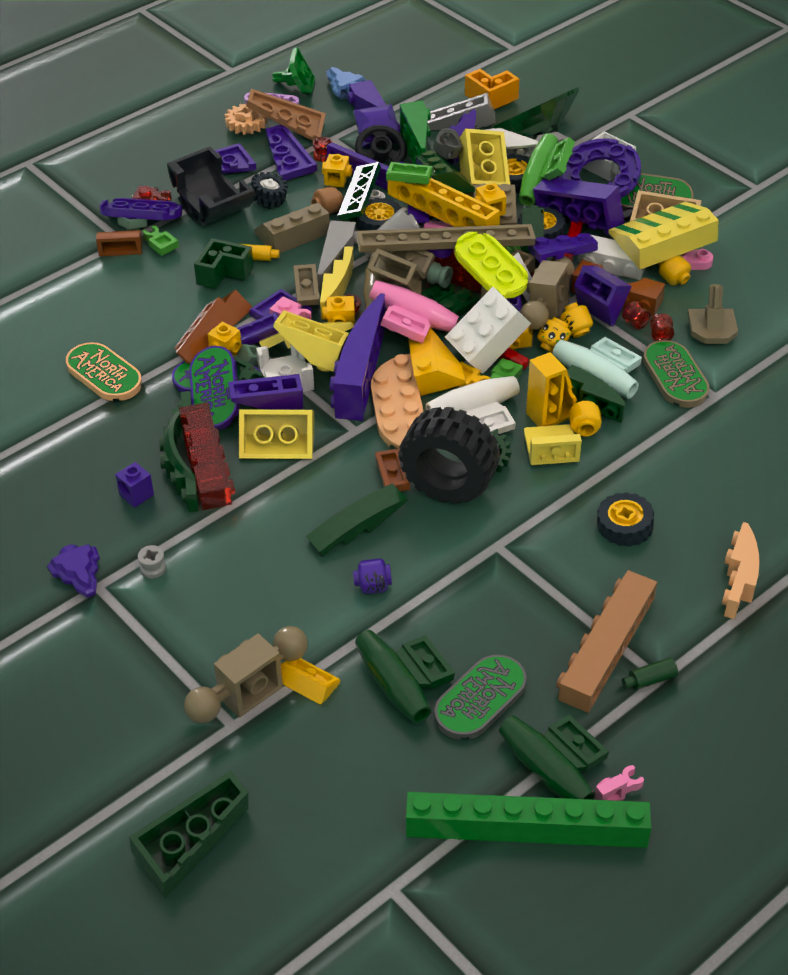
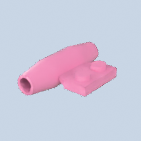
(411, 312)

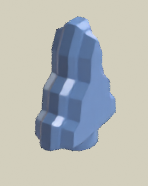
(341, 80)

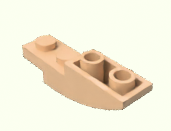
(742, 569)

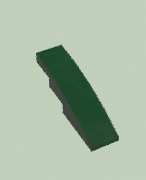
(361, 515)

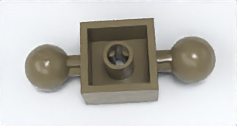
(548, 291)
(246, 675)

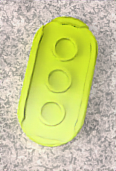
(491, 264)

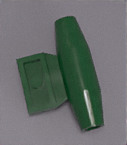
(405, 671)
(557, 755)

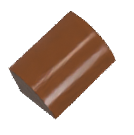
(119, 243)

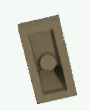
(306, 284)

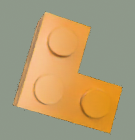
(500, 88)

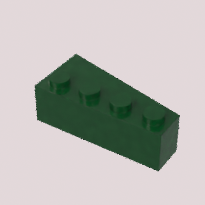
(187, 832)

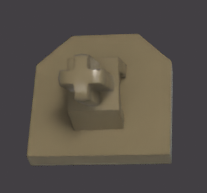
(714, 322)

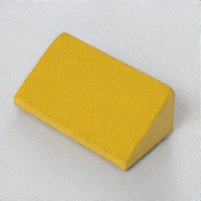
(308, 680)

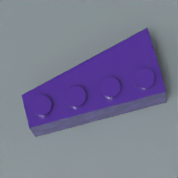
(582, 201)

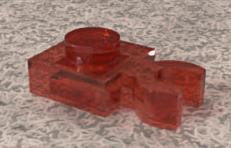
(151, 193)

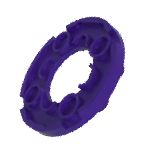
(608, 149)

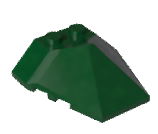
(541, 118)

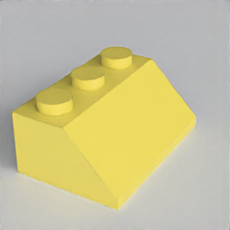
(484, 157)
(276, 434)

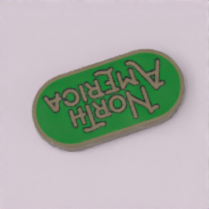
(659, 185)
(676, 373)

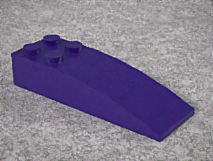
(358, 363)

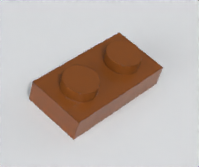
(390, 469)

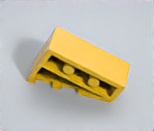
(548, 391)

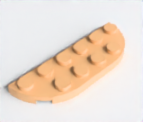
(395, 399)

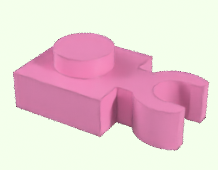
(290, 306)

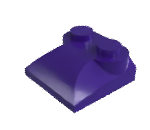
(376, 116)

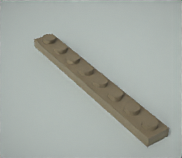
(440, 238)

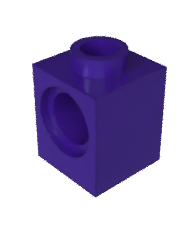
(134, 484)

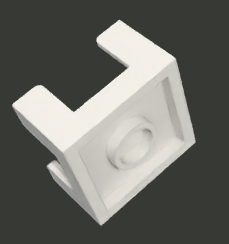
(286, 366)

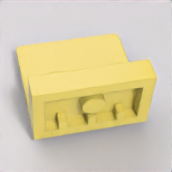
(552, 444)

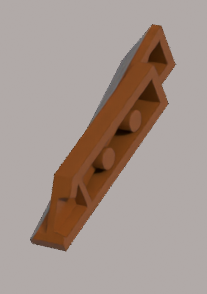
(227, 310)

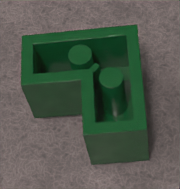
(221, 260)

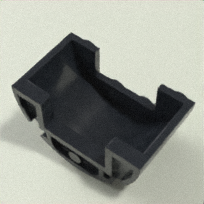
(204, 189)

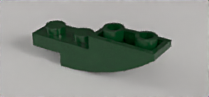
(591, 388)

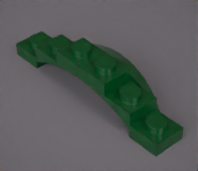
(172, 461)

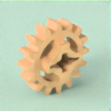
(244, 120)

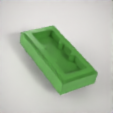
(409, 173)

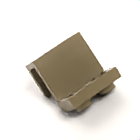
(402, 267)

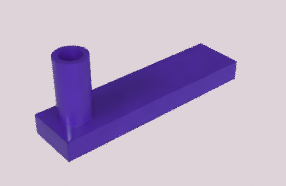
(357, 159)

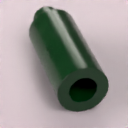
(651, 674)

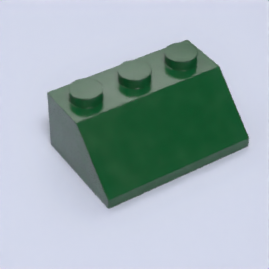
(445, 172)

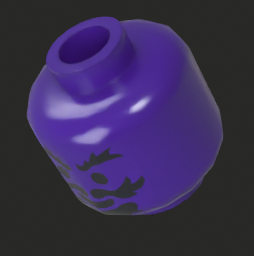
(373, 576)

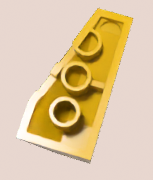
(435, 365)

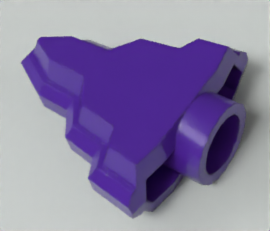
(77, 567)

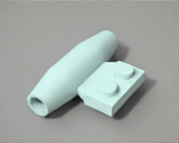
(604, 360)

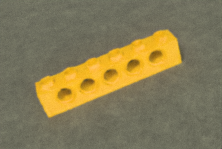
(445, 203)

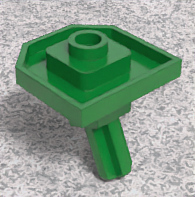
(297, 73)

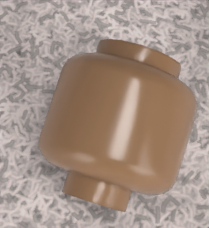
(329, 199)

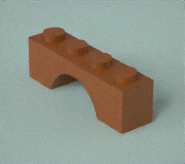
(645, 291)

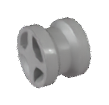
(151, 561)

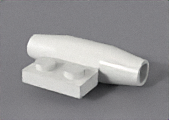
(483, 401)

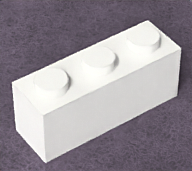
(612, 259)

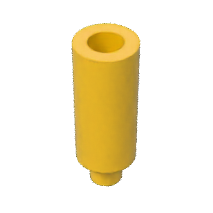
(264, 252)

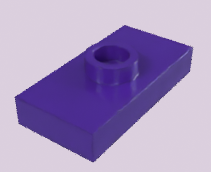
(258, 329)

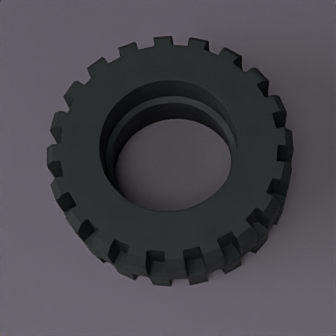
(459, 435)

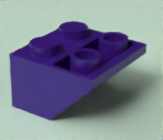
(601, 293)

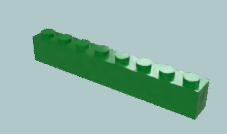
(528, 819)

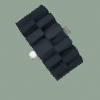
(269, 189)

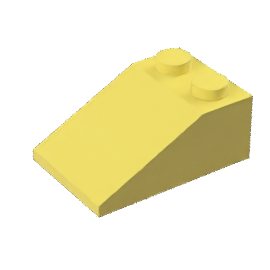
(312, 339)

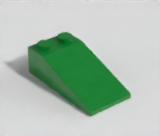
(415, 127)

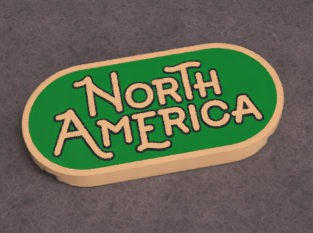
(103, 371)

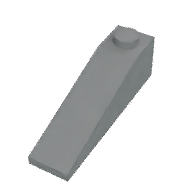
(450, 114)
(339, 235)

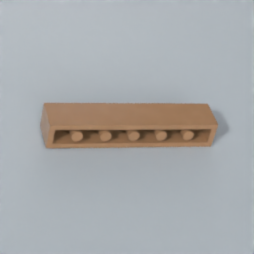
(606, 642)

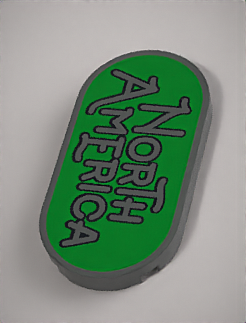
(480, 697)

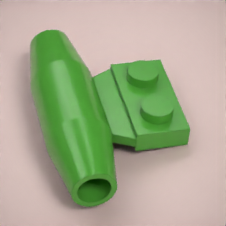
(545, 162)

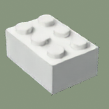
(487, 330)

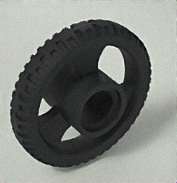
(383, 142)

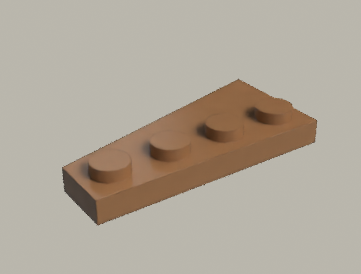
(289, 114)

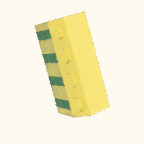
(666, 233)

